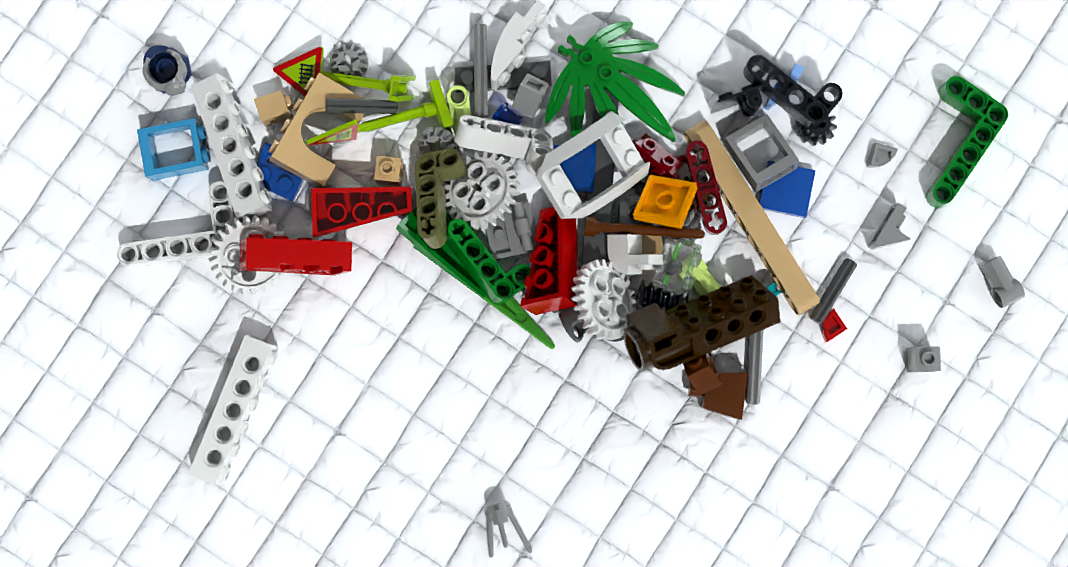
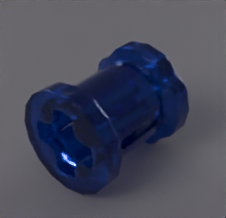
(506, 115)

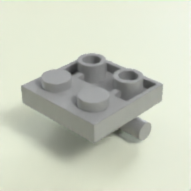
(514, 234)

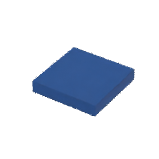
(581, 169)
(790, 193)

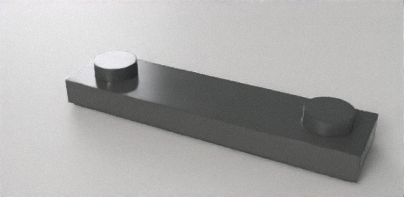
(541, 70)

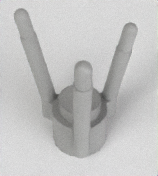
(498, 514)

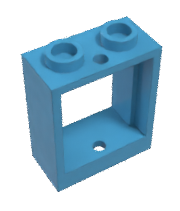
(149, 152)

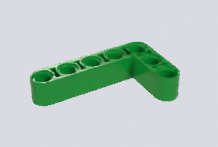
(970, 142)

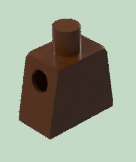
(727, 398)

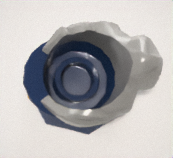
(166, 69)

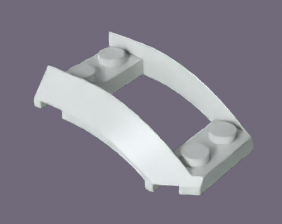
(620, 149)

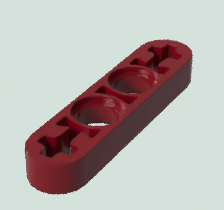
(708, 187)

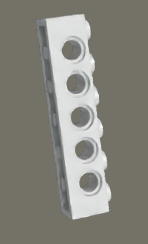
(207, 94)
(203, 465)

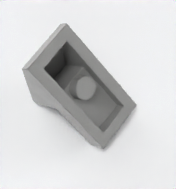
(887, 234)

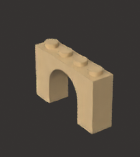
(291, 150)

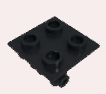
(748, 100)

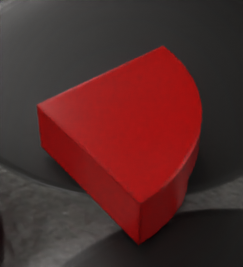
(832, 326)

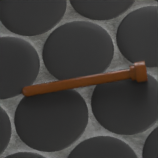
(595, 226)

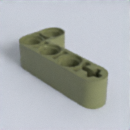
(426, 200)

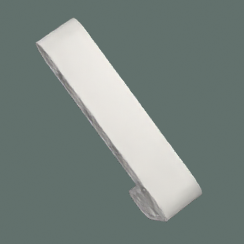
(191, 241)

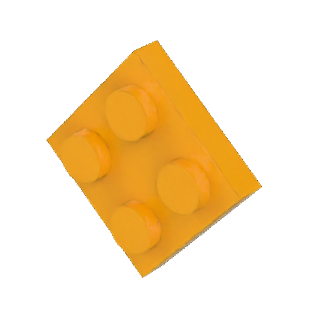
(665, 201)

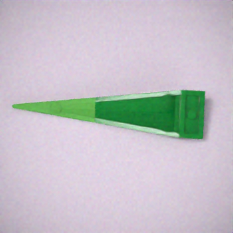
(449, 262)

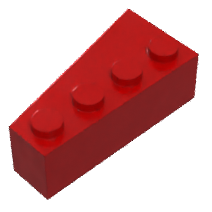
(552, 265)

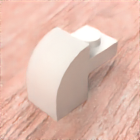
(627, 256)

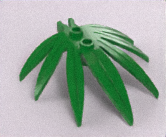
(598, 69)

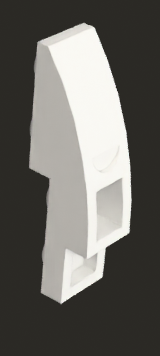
(510, 46)

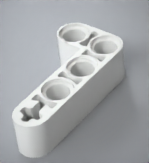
(504, 140)

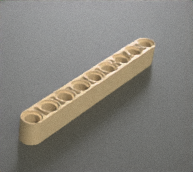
(755, 222)

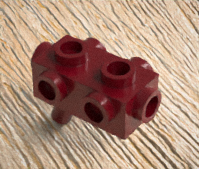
(661, 161)

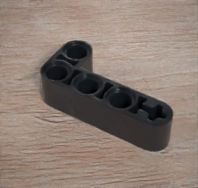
(790, 87)

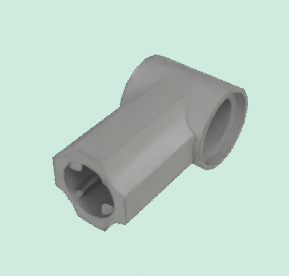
(1004, 287)

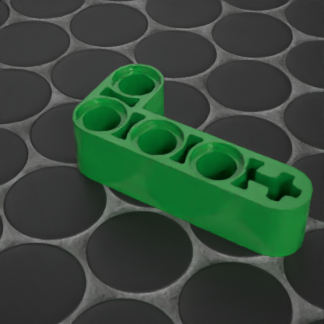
(484, 259)

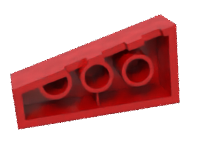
(350, 207)
(295, 256)

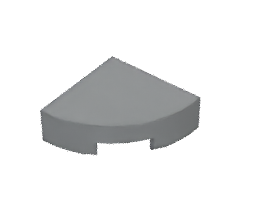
(880, 155)

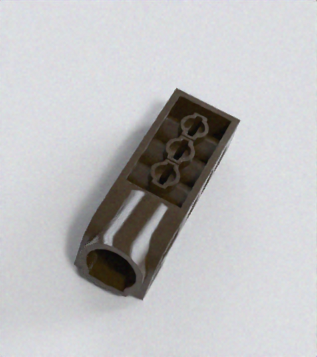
(700, 325)

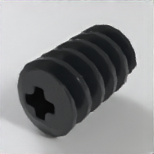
(666, 300)

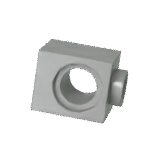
(530, 95)
(923, 359)

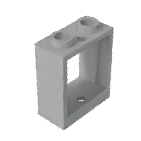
(770, 174)

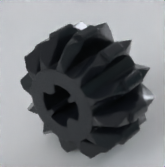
(821, 133)

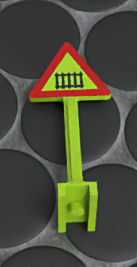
(308, 65)
(349, 130)

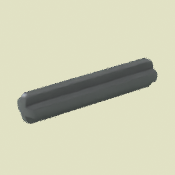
(366, 106)
(833, 291)

